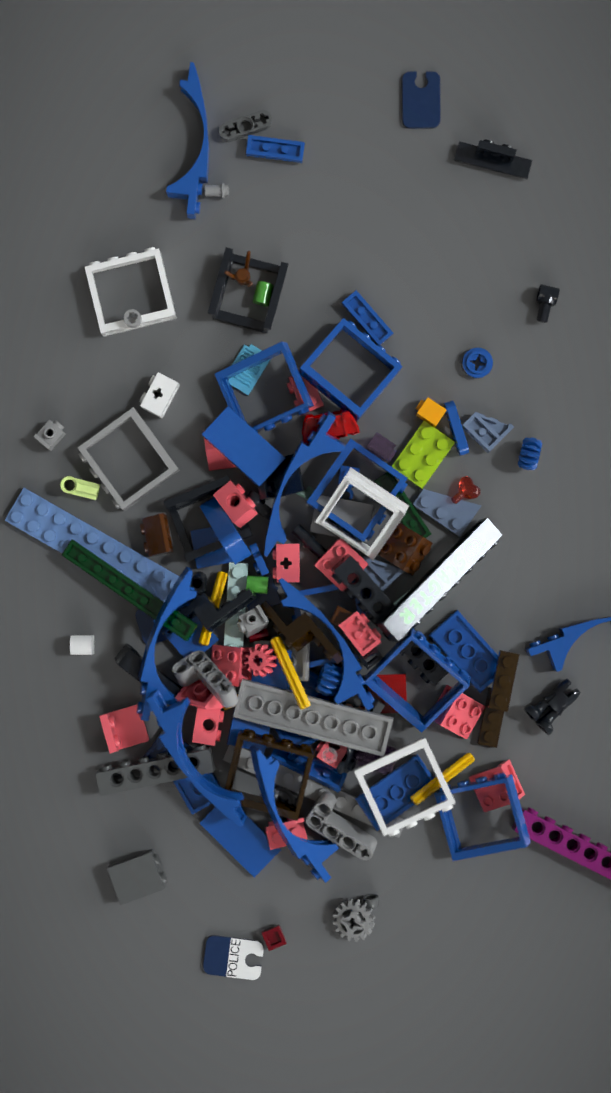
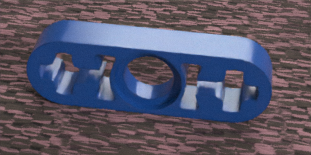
(456, 428)

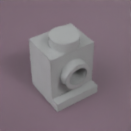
(50, 441)
(251, 628)

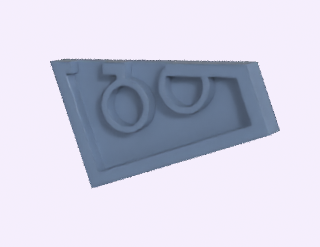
(446, 513)

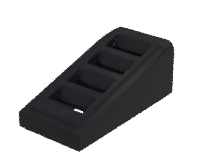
(372, 662)

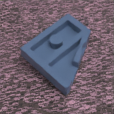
(486, 431)
(381, 572)

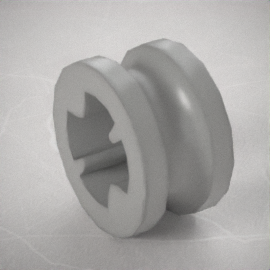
(137, 321)

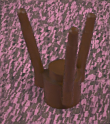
(242, 275)

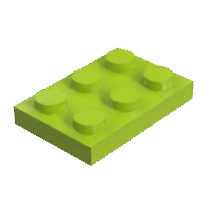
(423, 454)

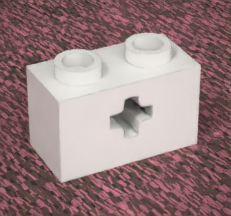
(168, 390)

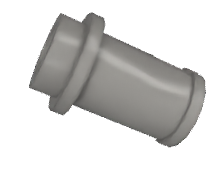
(217, 190)

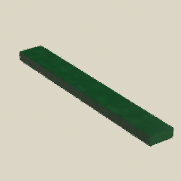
(127, 588)

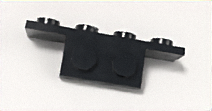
(494, 158)

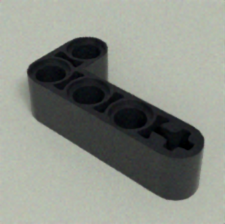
(131, 660)

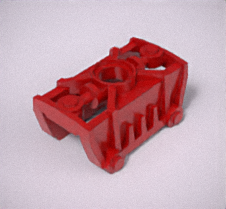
(341, 427)

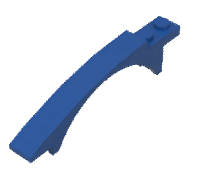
(189, 185)
(319, 443)
(178, 595)
(559, 646)
(350, 682)
(171, 720)
(310, 851)

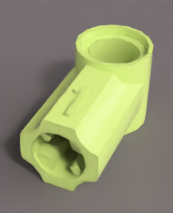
(82, 488)

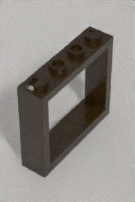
(257, 802)

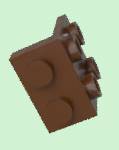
(405, 549)

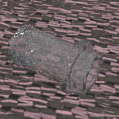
(332, 759)

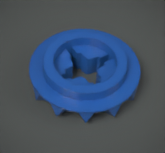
(485, 358)

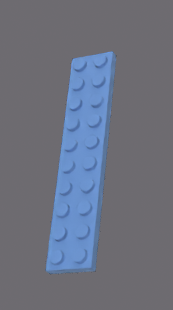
(58, 527)

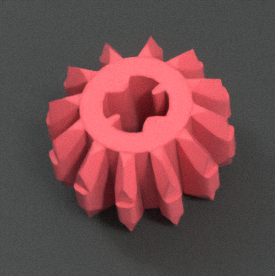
(255, 665)

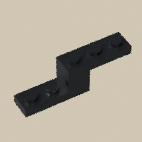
(209, 614)

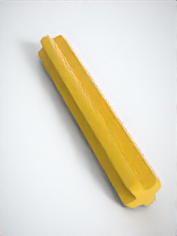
(216, 597)
(290, 672)
(448, 774)

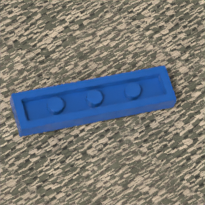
(320, 771)

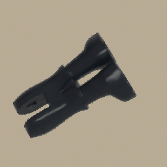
(556, 701)

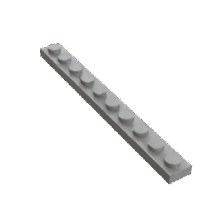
(292, 780)

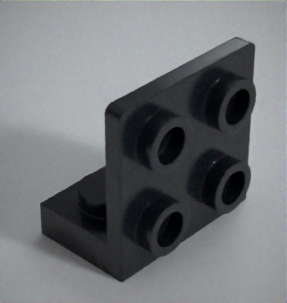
(271, 484)

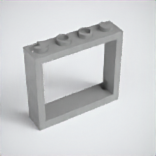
(97, 472)

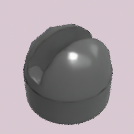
(372, 901)

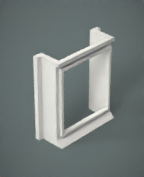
(378, 494)

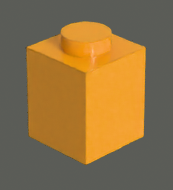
(430, 411)

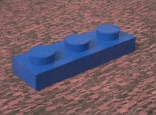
(275, 148)
(367, 318)

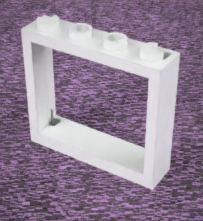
(115, 262)
(391, 757)

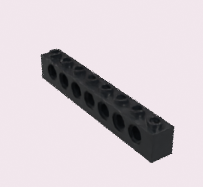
(341, 571)

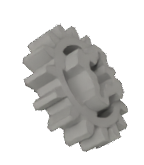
(348, 926)

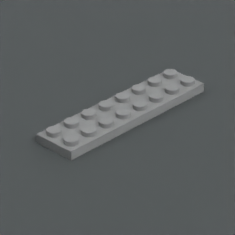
(320, 720)

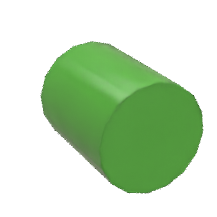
(263, 293)
(257, 584)

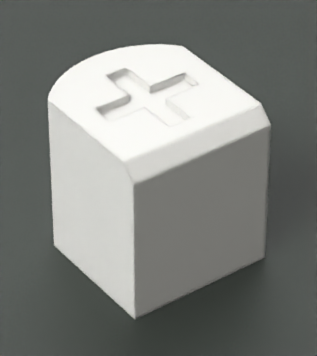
(82, 644)

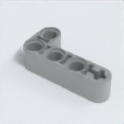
(199, 666)
(338, 829)

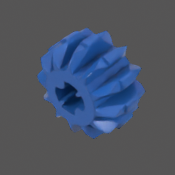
(529, 453)
(329, 679)

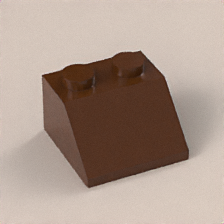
(157, 535)

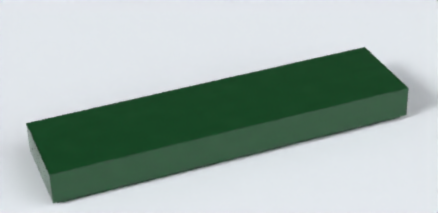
(411, 518)

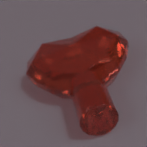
(466, 490)

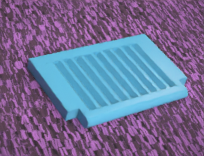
(246, 380)

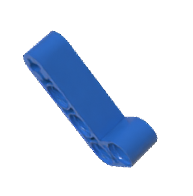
(225, 531)

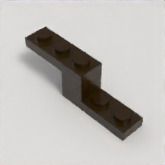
(301, 632)
(498, 698)

